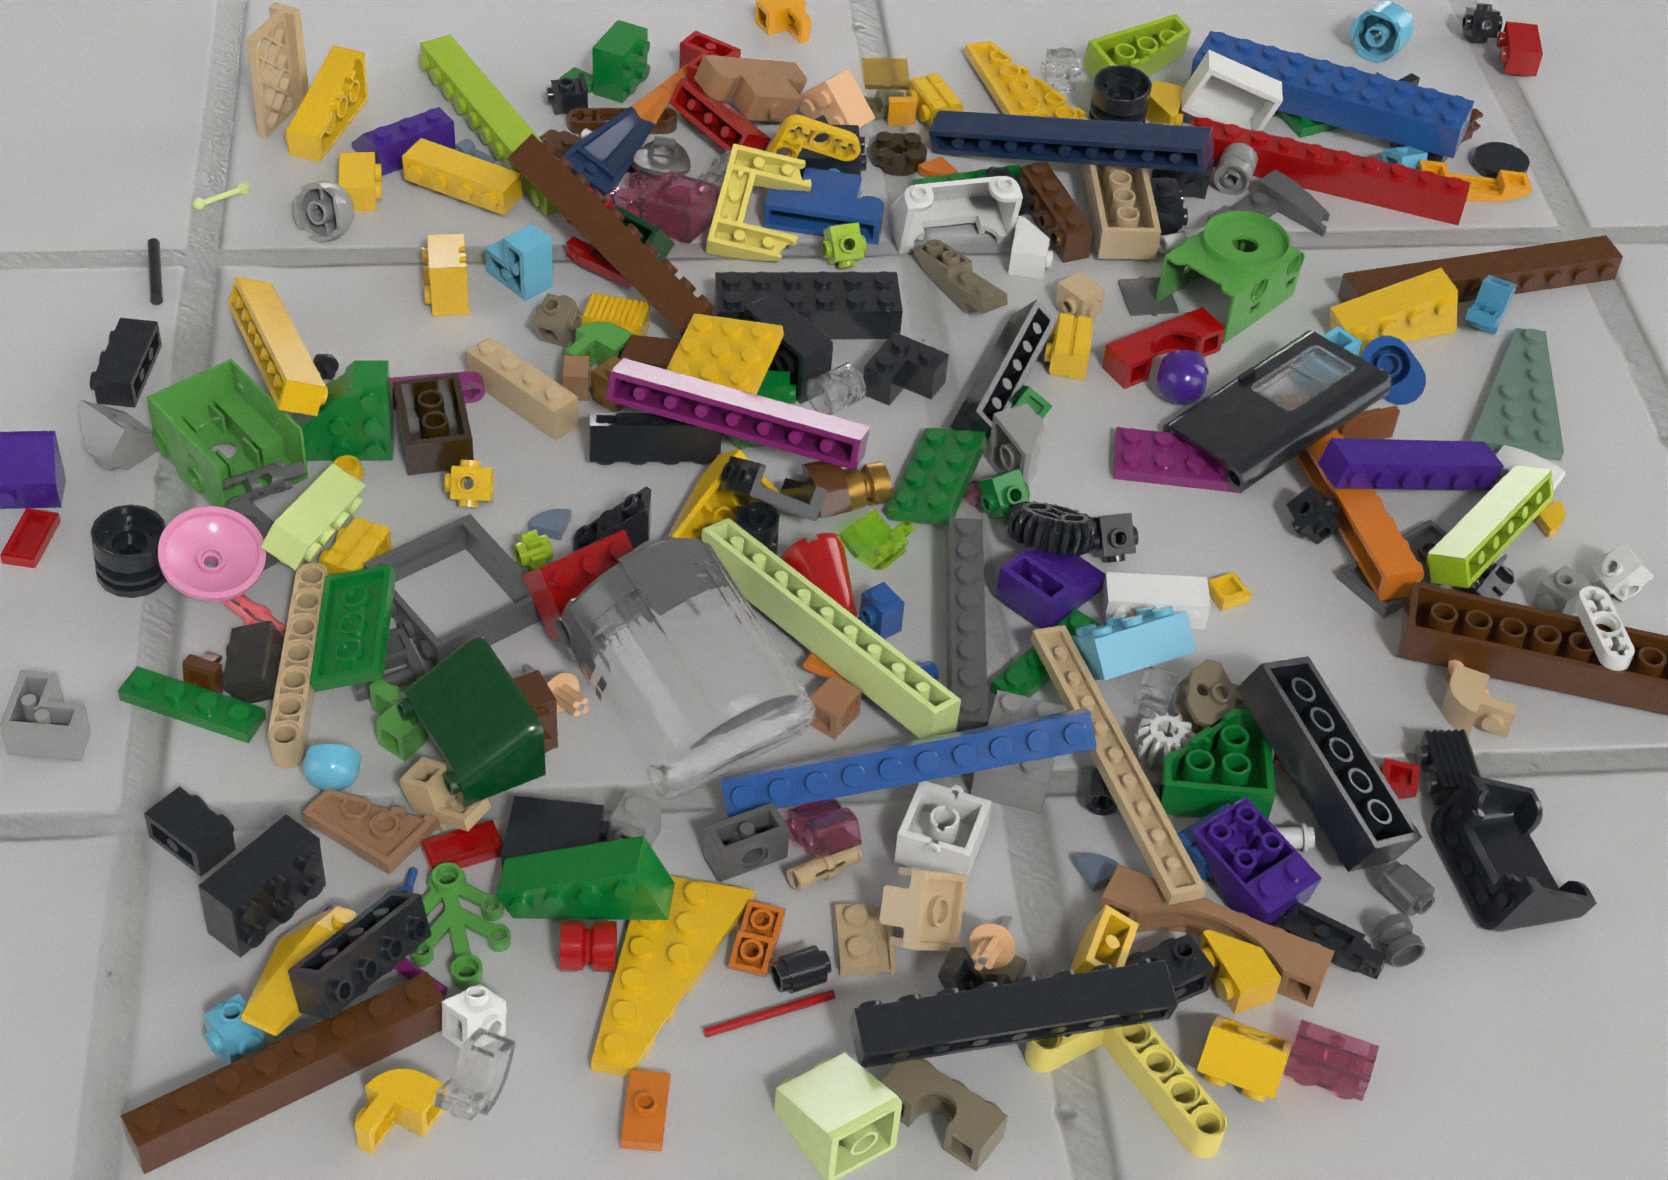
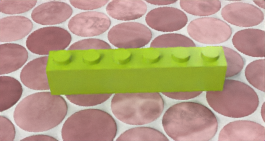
(1490, 526)

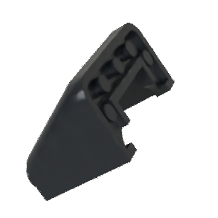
(1496, 863)

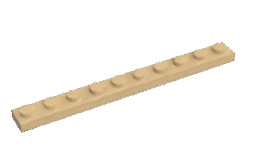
(1120, 769)

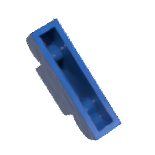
(831, 202)

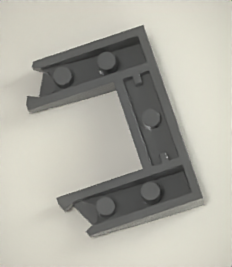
(1283, 195)

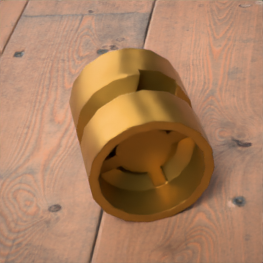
(869, 485)

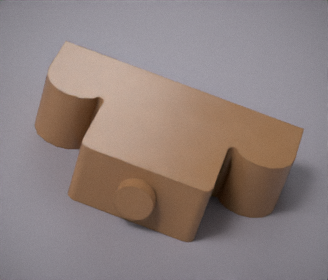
(757, 87)

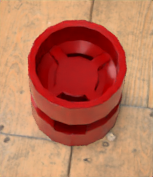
(588, 946)

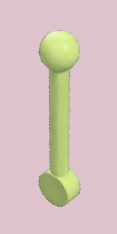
(243, 188)

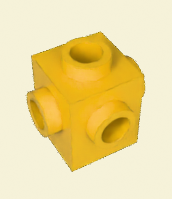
(482, 488)

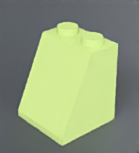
(839, 1115)

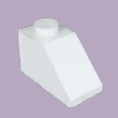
(1029, 251)

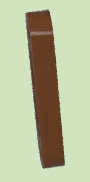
(593, 118)

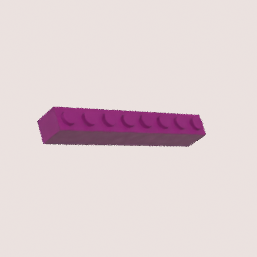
(738, 413)

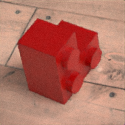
(699, 44)

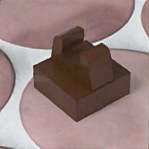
(204, 671)

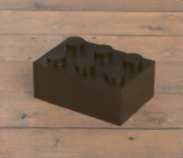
(433, 423)

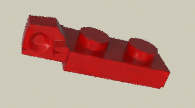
(590, 258)

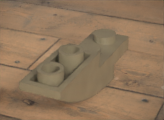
(955, 278)

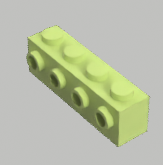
(314, 517)

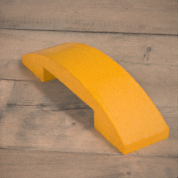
(1505, 187)

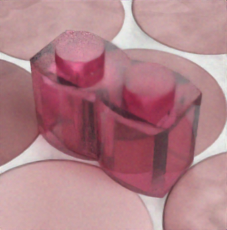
(823, 828)

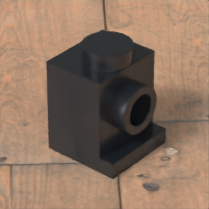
(568, 94)

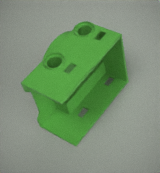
(1244, 256)
(215, 411)

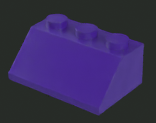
(397, 138)
(30, 470)

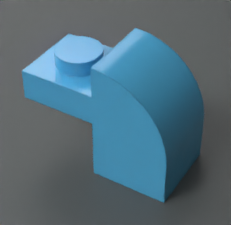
(1491, 304)

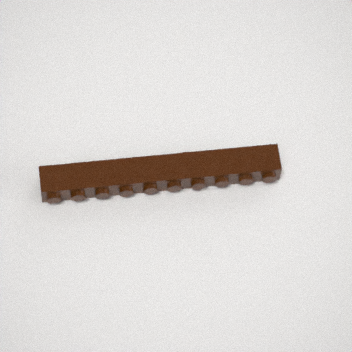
(608, 234)
(1527, 267)

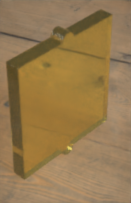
(886, 73)

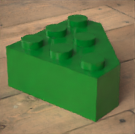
(355, 416)
(1219, 768)

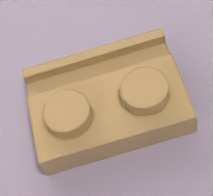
(863, 941)

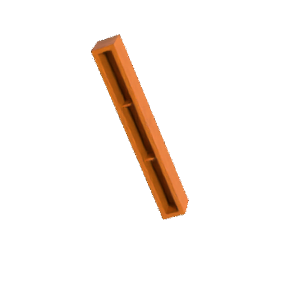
(1367, 530)

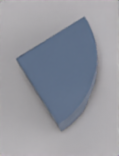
(551, 523)
(1096, 869)

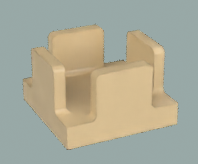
(926, 910)

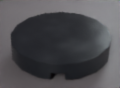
(1498, 156)

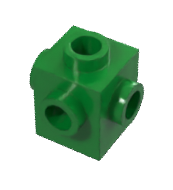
(1002, 492)

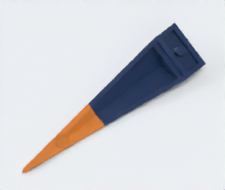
(610, 149)

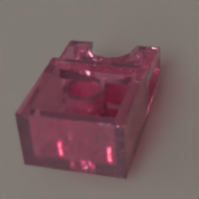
(671, 202)

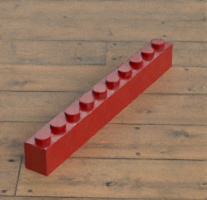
(1347, 174)

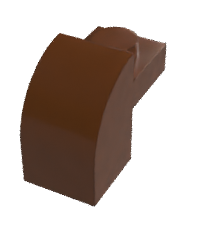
(833, 480)

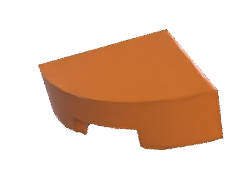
(936, 167)

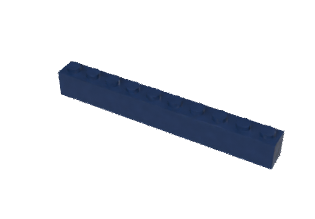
(1072, 140)

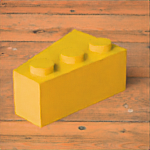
(446, 274)

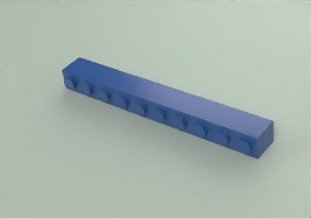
(910, 762)

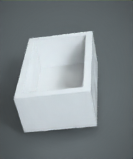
(1231, 93)

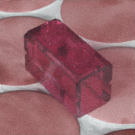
(1331, 1061)

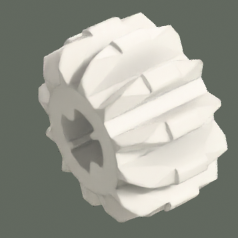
(1160, 736)

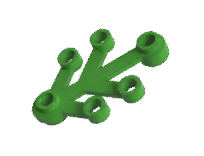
(457, 920)

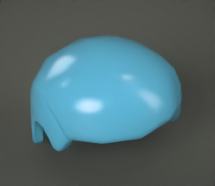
(331, 766)

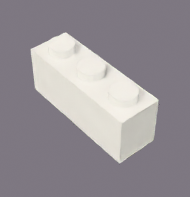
(1132, 591)

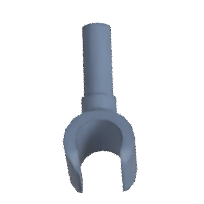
(467, 146)

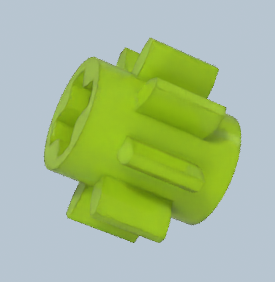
(532, 550)

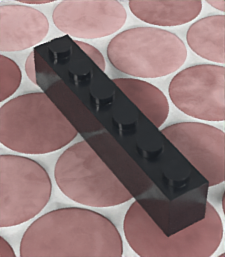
(1005, 368)

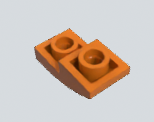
(757, 938)

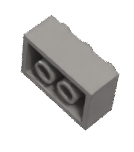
(1023, 783)

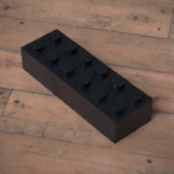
(834, 302)
(1328, 763)

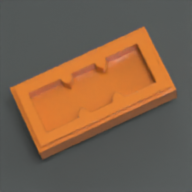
(645, 1110)

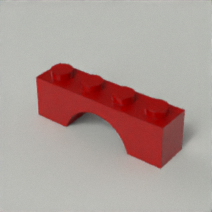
(1131, 357)

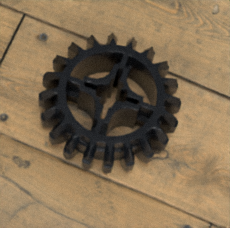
(1052, 528)

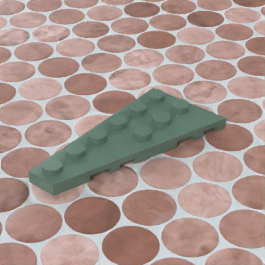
(1523, 400)

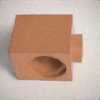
(836, 706)

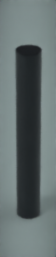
(155, 274)

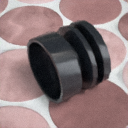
(1120, 94)
(127, 550)

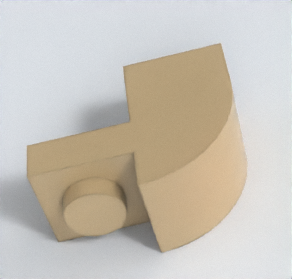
(1469, 707)
(428, 795)

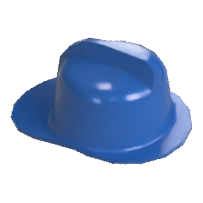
(1402, 366)

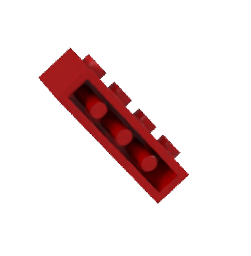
(716, 118)

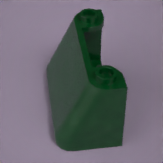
(477, 723)

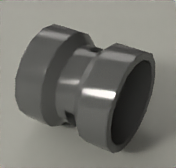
(1401, 943)

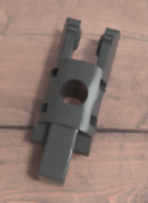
(275, 474)

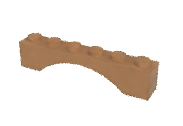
(1297, 960)

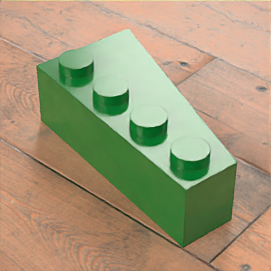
(588, 882)

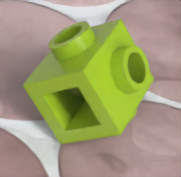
(844, 245)

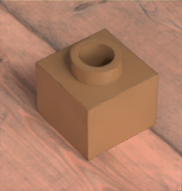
(577, 376)

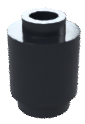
(801, 969)

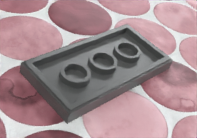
(1421, 541)

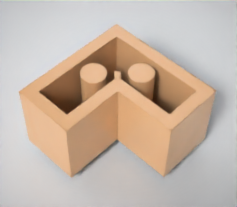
(838, 101)

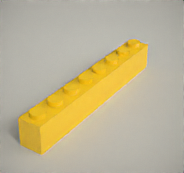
(277, 347)

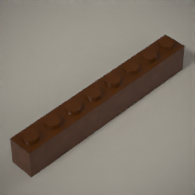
(283, 1072)

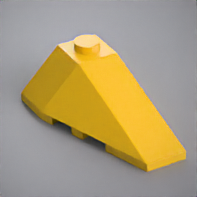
(710, 502)
(273, 999)

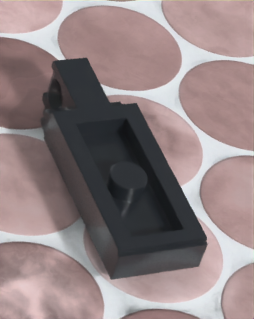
(1349, 944)

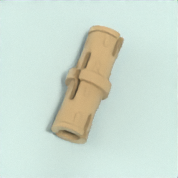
(824, 868)

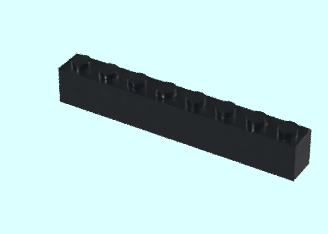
(1012, 1012)

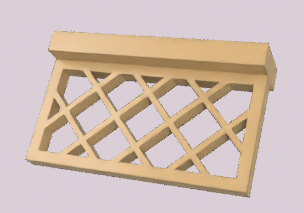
(289, 65)

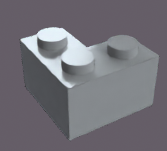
(41, 722)

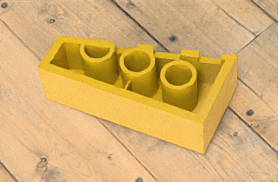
(329, 105)
(1405, 310)

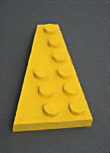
(1014, 87)
(661, 966)

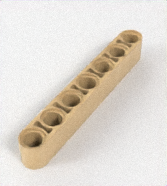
(293, 692)

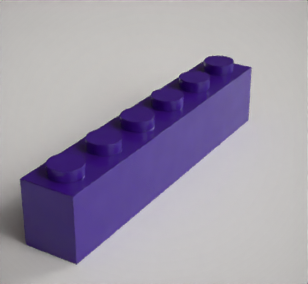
(1409, 464)

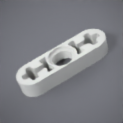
(1603, 641)

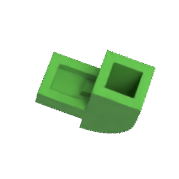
(599, 342)
(392, 732)

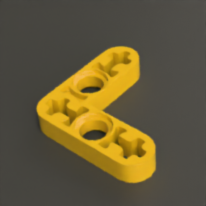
(797, 140)

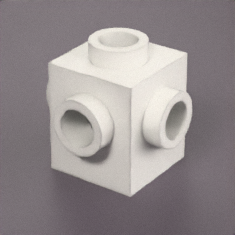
(1621, 573)
(471, 1010)

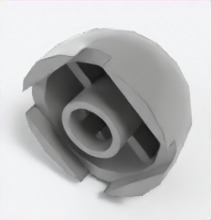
(323, 210)

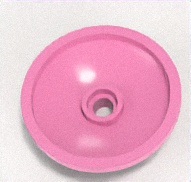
(215, 537)

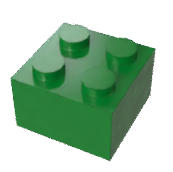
(620, 61)

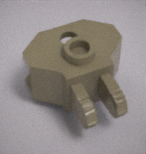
(1206, 696)

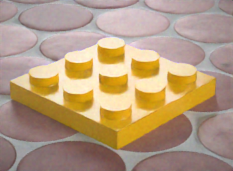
(727, 351)

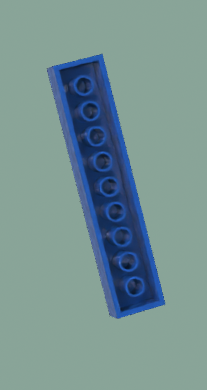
(1353, 97)

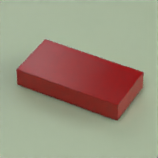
(30, 538)
(464, 847)

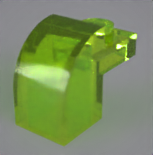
(874, 542)

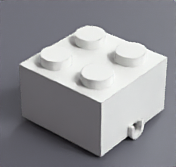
(942, 829)

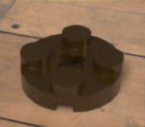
(889, 144)

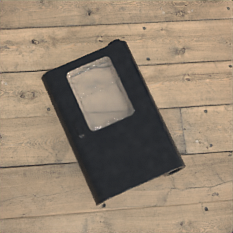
(1281, 407)

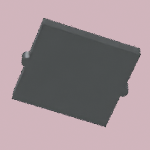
(1141, 297)

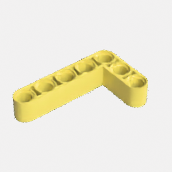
(1159, 1088)

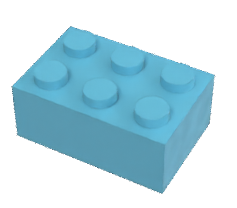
(1134, 641)

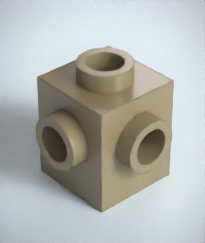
(556, 319)

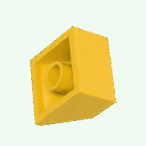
(1244, 1058)

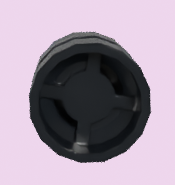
(760, 522)

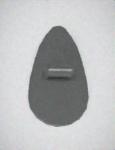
(662, 156)

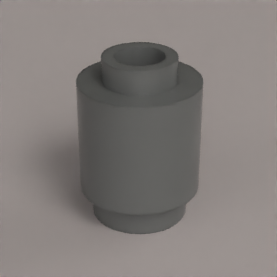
(1406, 888)

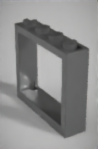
(439, 545)

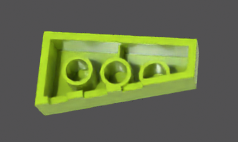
(1142, 46)

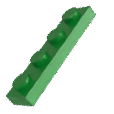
(1028, 673)
(192, 704)

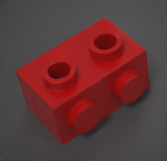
(1520, 48)

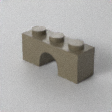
(974, 1123)

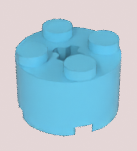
(1382, 31)

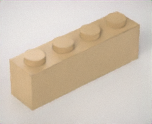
(524, 388)

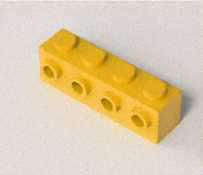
(462, 176)

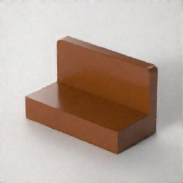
(1371, 424)

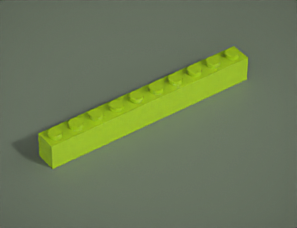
(480, 105)

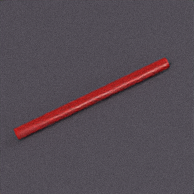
(768, 1013)

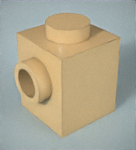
(1079, 296)

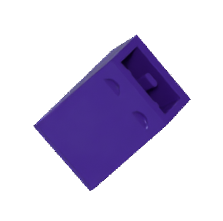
(1047, 585)
(1254, 863)

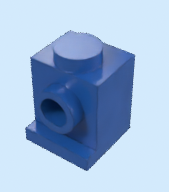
(882, 610)

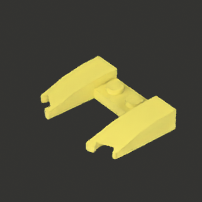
(746, 169)

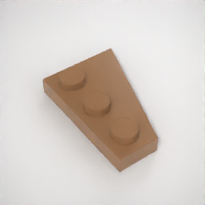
(369, 831)

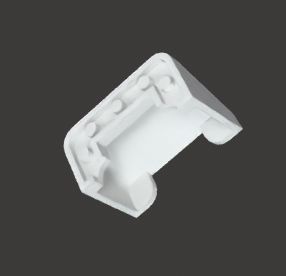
(986, 201)

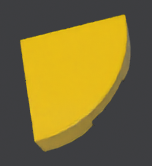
(1551, 518)

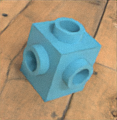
(229, 1034)

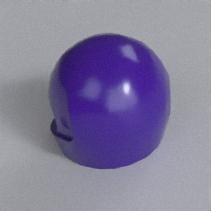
(1183, 377)

